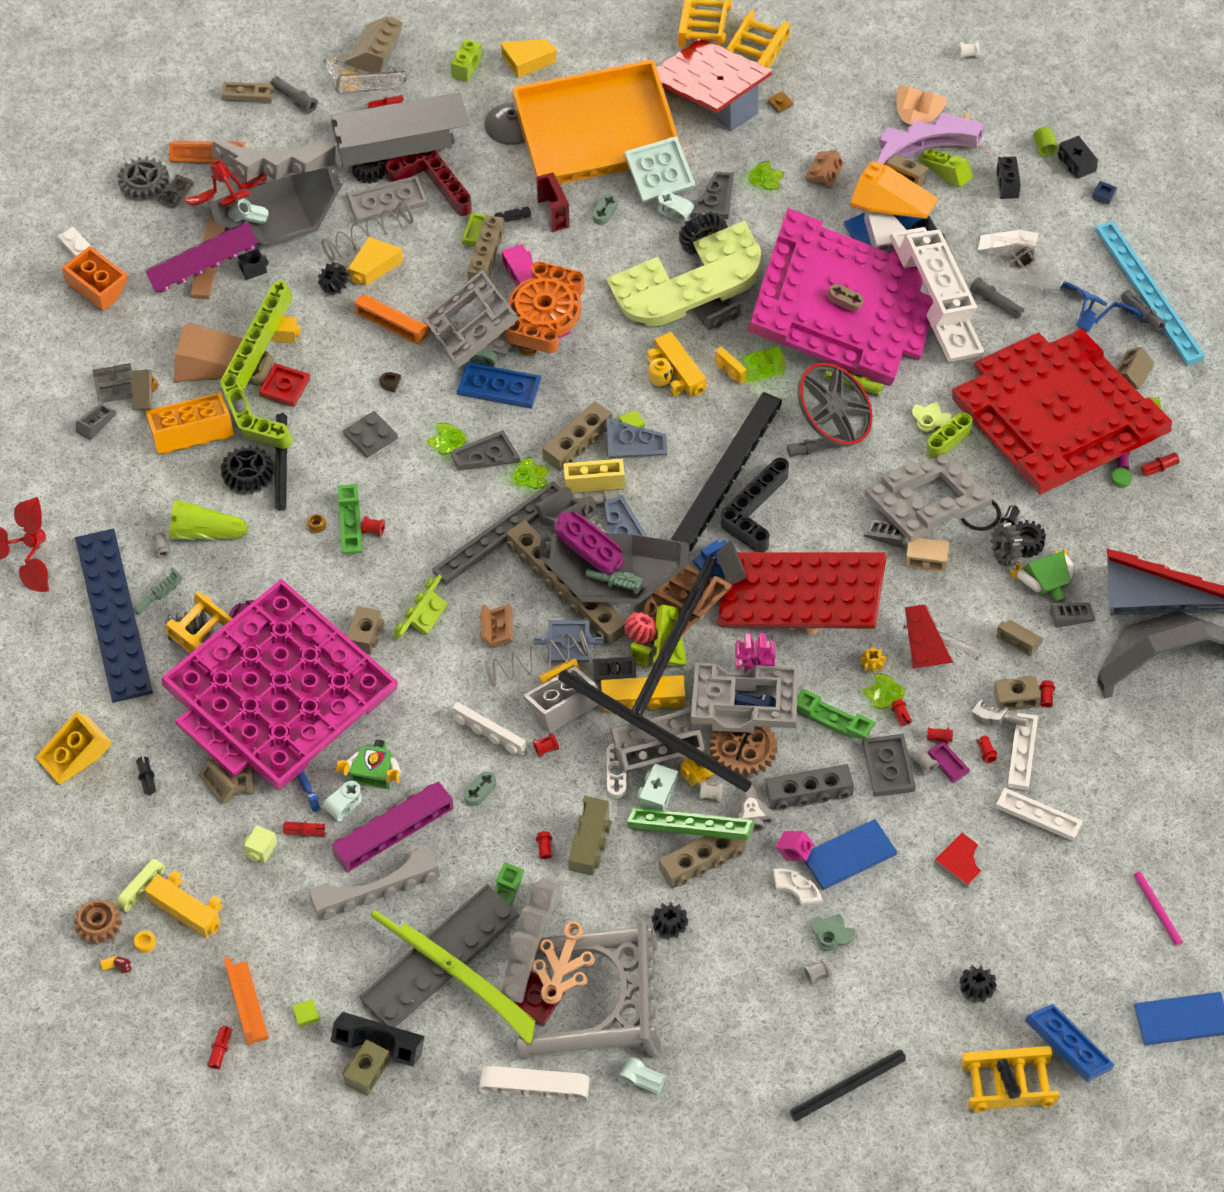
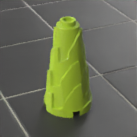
(195, 523)

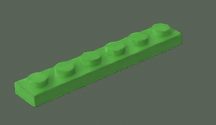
(690, 823)

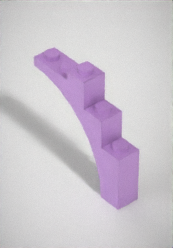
(946, 131)

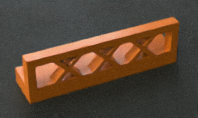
(194, 151)
(246, 1001)

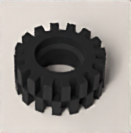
(369, 174)
(1034, 531)

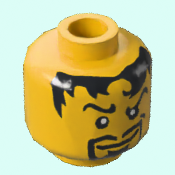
(660, 372)

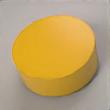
(145, 941)

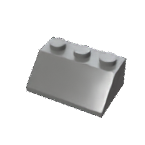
(557, 703)

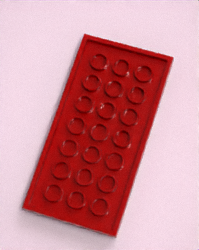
(805, 591)

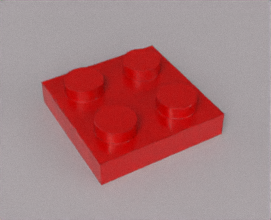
(284, 384)

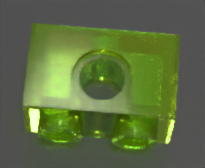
(764, 364)

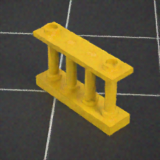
(688, 23)
(773, 45)
(178, 632)
(1017, 1059)

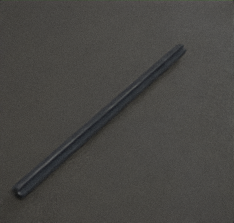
(674, 637)
(655, 731)

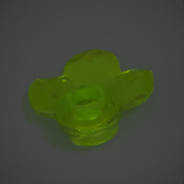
(767, 178)
(446, 438)
(533, 474)
(882, 691)

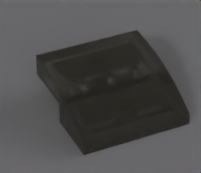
(113, 383)

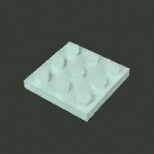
(659, 169)

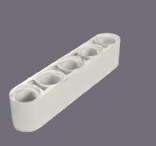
(534, 1083)

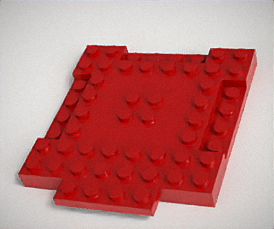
(1058, 408)

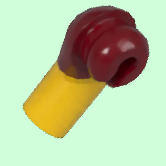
(116, 961)

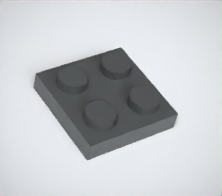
(370, 434)

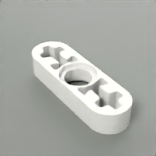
(611, 778)

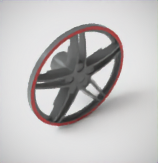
(832, 404)

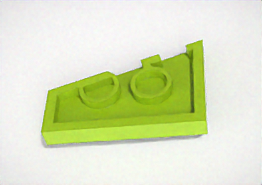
(665, 620)

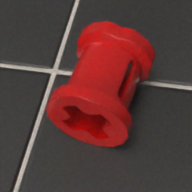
(373, 526)
(545, 745)

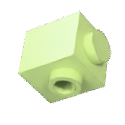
(260, 844)

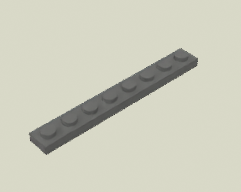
(491, 537)

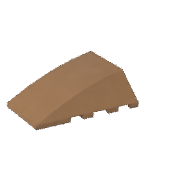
(203, 353)
(677, 590)

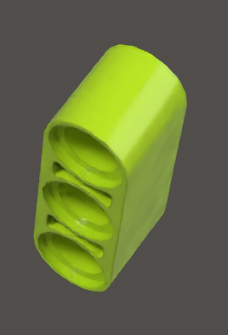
(949, 435)

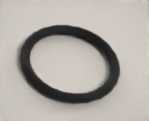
(985, 527)

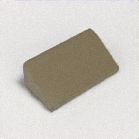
(142, 389)

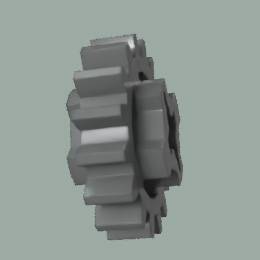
(1006, 544)

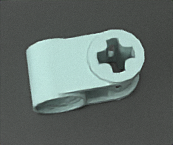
(676, 208)
(343, 801)

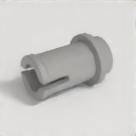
(600, 498)
(161, 548)

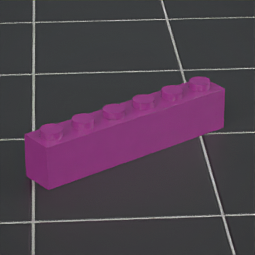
(201, 256)
(392, 826)

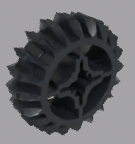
(700, 227)
(247, 474)

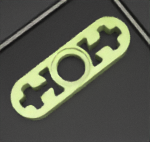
(135, 889)

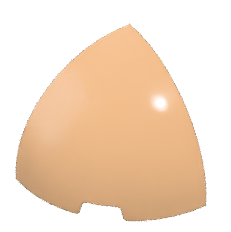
(918, 105)

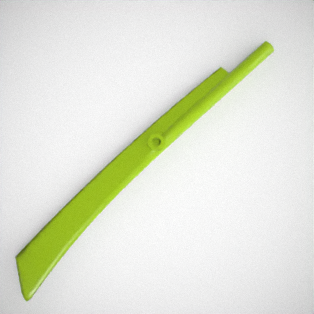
(506, 1008)

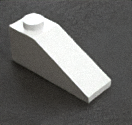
(999, 245)

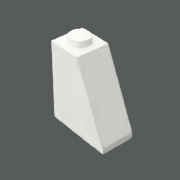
(880, 228)

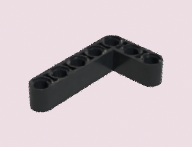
(748, 501)

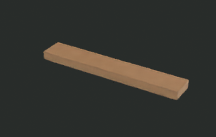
(203, 283)

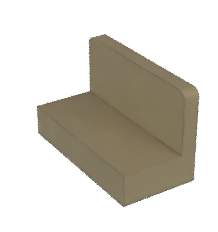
(1135, 366)
(1018, 637)

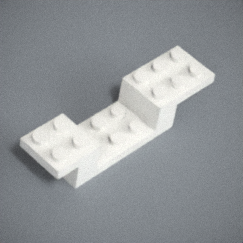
(951, 297)

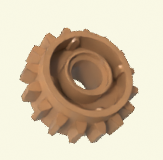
(95, 911)

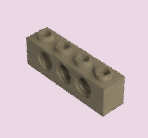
(487, 246)
(577, 436)
(690, 855)

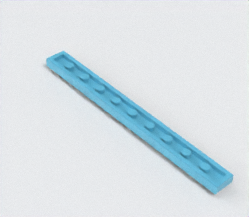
(1149, 292)

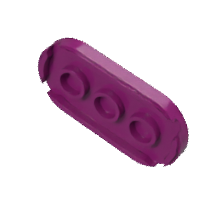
(589, 542)

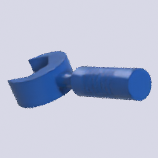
(312, 797)

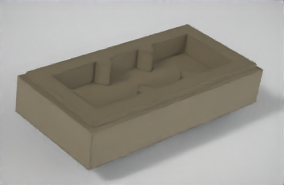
(217, 781)

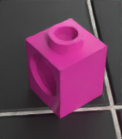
(795, 845)

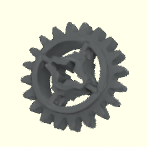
(143, 178)

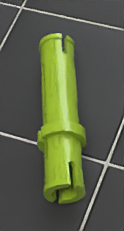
(868, 385)

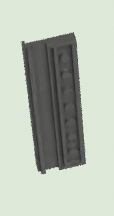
(417, 977)

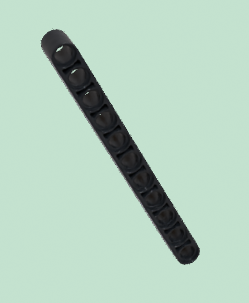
(727, 470)

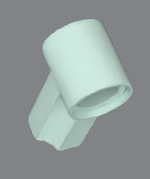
(245, 211)
(637, 1074)

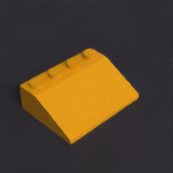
(189, 423)

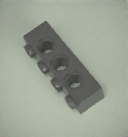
(816, 779)

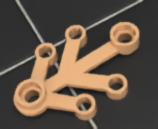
(562, 967)

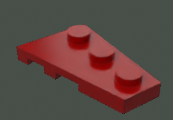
(924, 638)

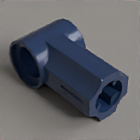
(749, 700)

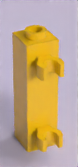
(685, 371)
(183, 906)

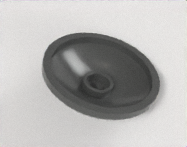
(503, 125)

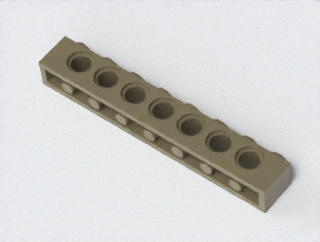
(526, 543)

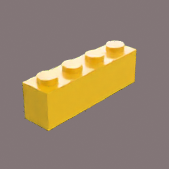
(668, 693)

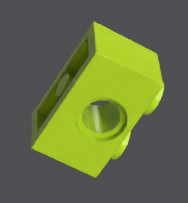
(466, 60)

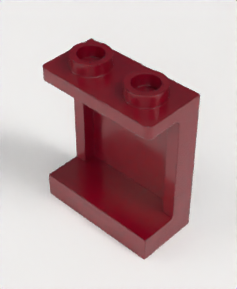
(550, 190)

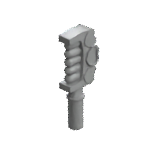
(995, 716)

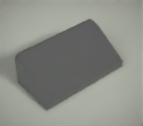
(731, 563)

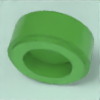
(1121, 477)

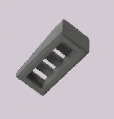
(89, 430)
(891, 539)
(1066, 620)

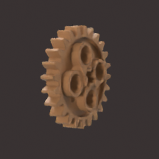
(761, 752)

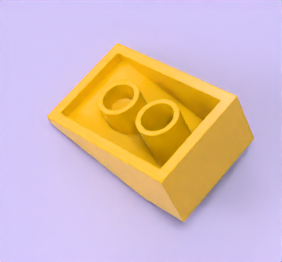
(73, 748)

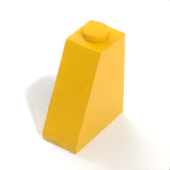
(528, 55)
(374, 261)

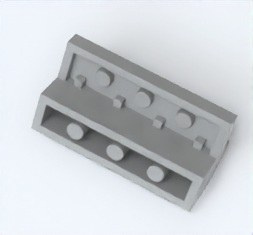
(637, 748)

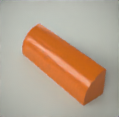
(391, 319)

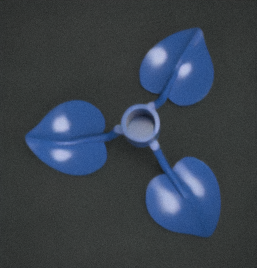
(1087, 317)

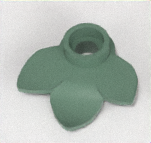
(833, 930)

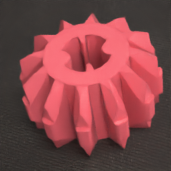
(640, 628)

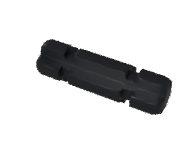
(514, 214)
(1008, 1078)

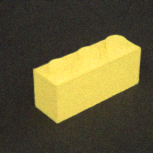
(594, 475)

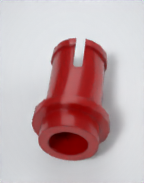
(1046, 688)
(901, 712)
(940, 735)
(988, 753)
(544, 844)

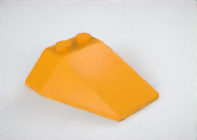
(889, 192)

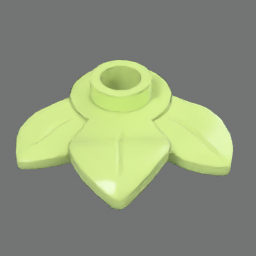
(931, 415)

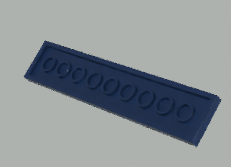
(113, 616)

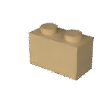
(927, 554)

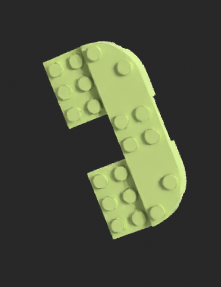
(729, 268)

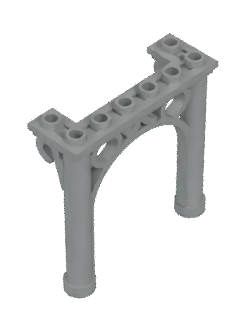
(631, 1036)

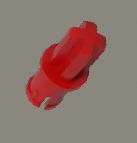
(386, 101)
(1160, 464)
(304, 828)
(219, 1047)

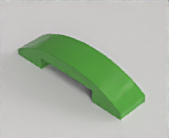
(350, 519)
(833, 718)
(508, 882)

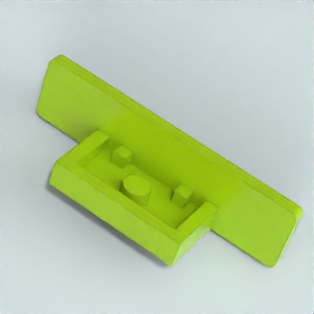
(425, 611)

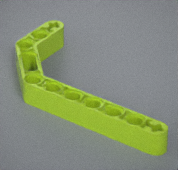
(245, 362)

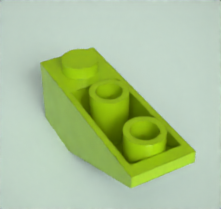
(949, 167)

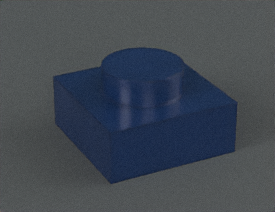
(1104, 192)

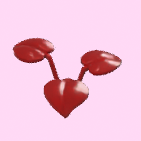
(221, 174)
(34, 572)

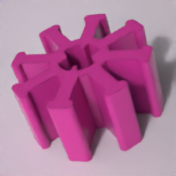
(754, 652)

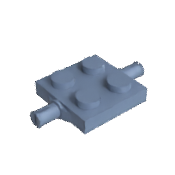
(558, 634)

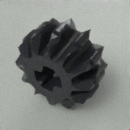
(333, 278)
(661, 922)
(982, 990)

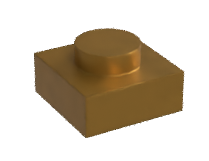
(780, 102)

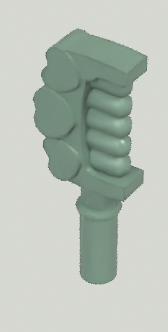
(620, 579)
(164, 588)

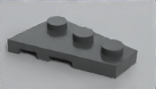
(717, 195)
(486, 452)

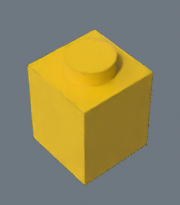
(287, 330)

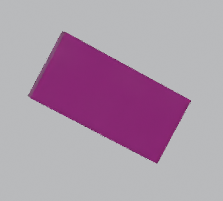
(948, 762)

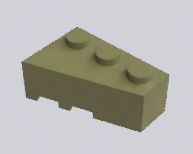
(590, 836)

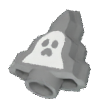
(754, 809)

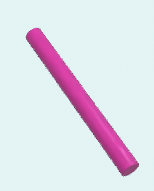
(1158, 908)

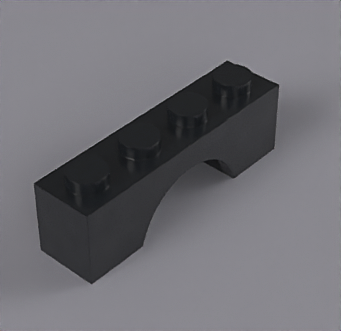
(353, 1031)

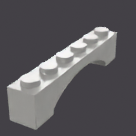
(332, 900)

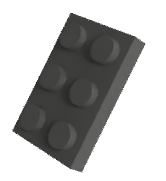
(888, 765)

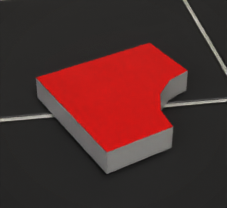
(959, 860)

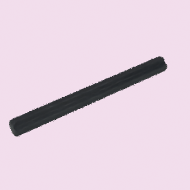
(281, 471)
(847, 1085)

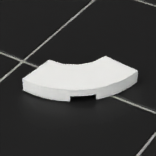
(796, 884)

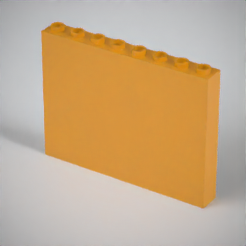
(591, 118)

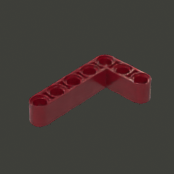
(438, 172)

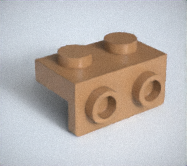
(825, 168)
(496, 625)

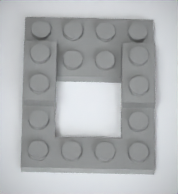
(479, 331)
(909, 512)
(715, 697)

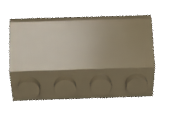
(375, 45)

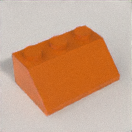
(95, 278)

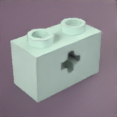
(658, 788)

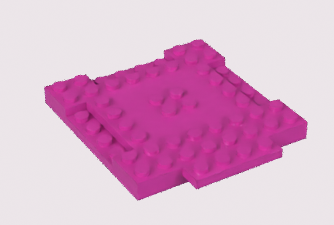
(799, 315)
(275, 687)

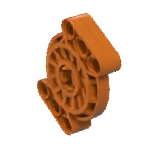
(538, 324)

